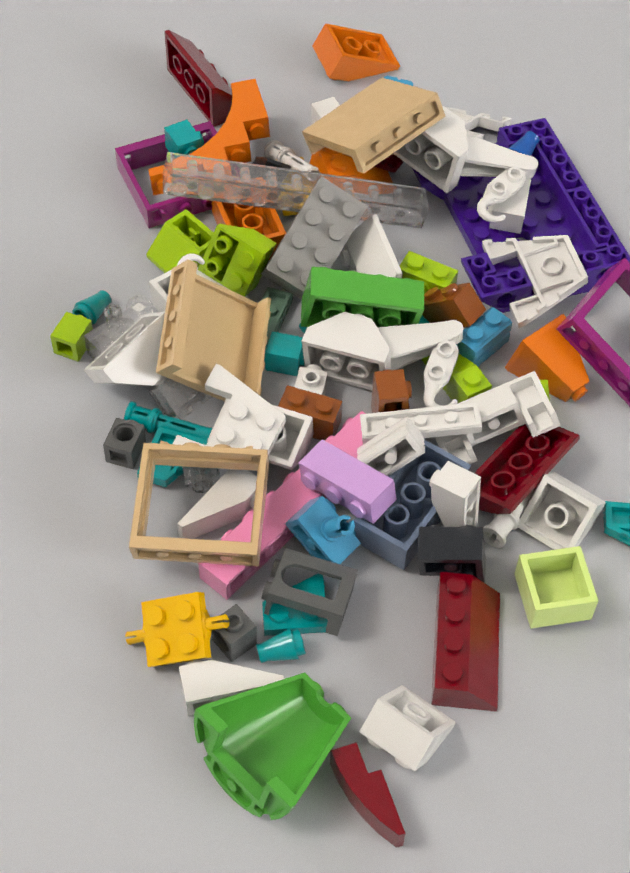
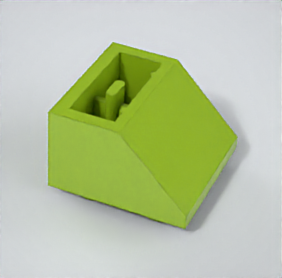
(177, 238)
(237, 257)

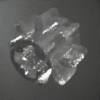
(200, 478)

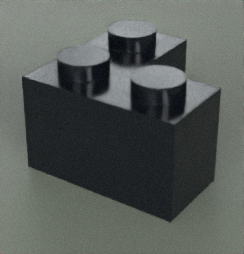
(451, 551)

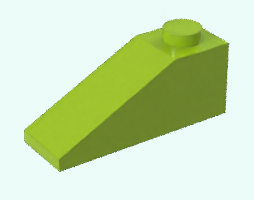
(465, 380)

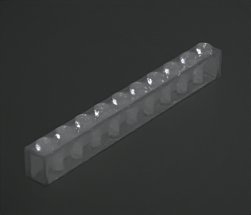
(286, 188)

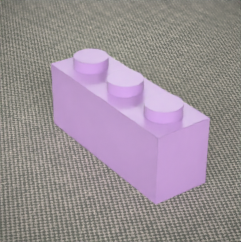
(347, 481)

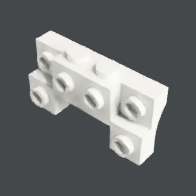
(502, 410)

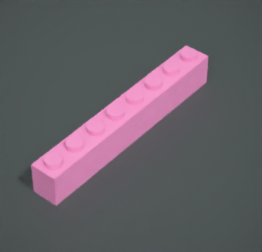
(279, 508)

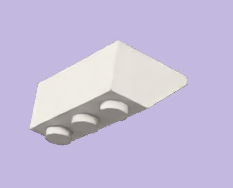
(370, 251)
(292, 441)

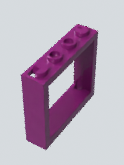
(148, 153)
(589, 342)

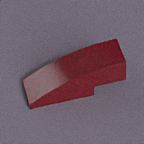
(367, 793)

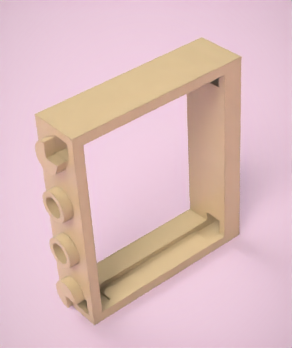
(198, 550)

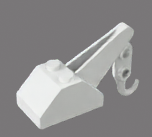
(448, 152)
(356, 348)
(135, 353)

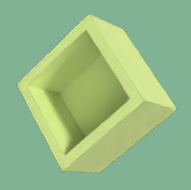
(555, 587)

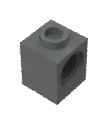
(124, 453)
(238, 637)

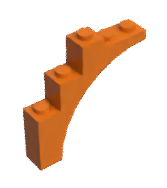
(244, 123)

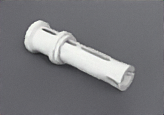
(287, 156)
(503, 524)

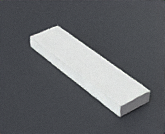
(429, 421)

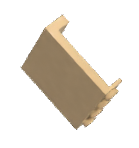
(376, 122)
(208, 328)

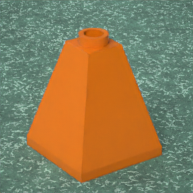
(552, 360)

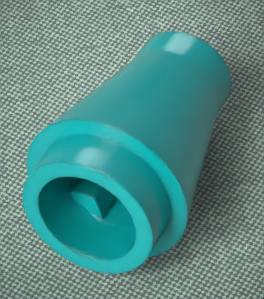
(93, 306)
(281, 647)

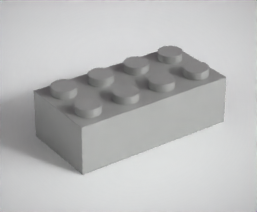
(314, 236)

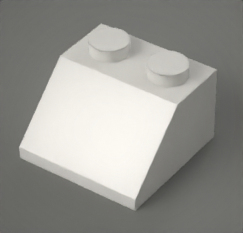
(560, 512)
(406, 727)

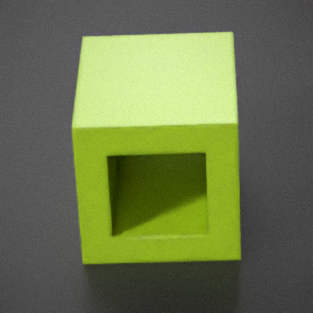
(69, 336)

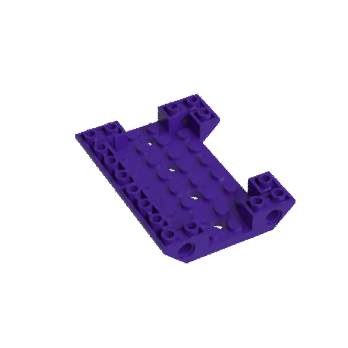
(555, 206)

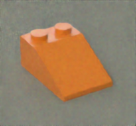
(353, 53)
(340, 164)

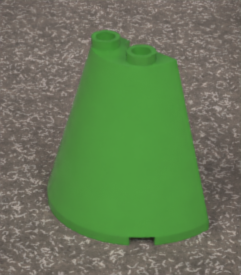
(269, 742)

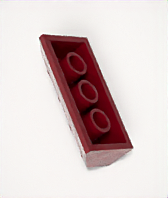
(198, 78)
(466, 643)

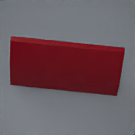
(520, 466)

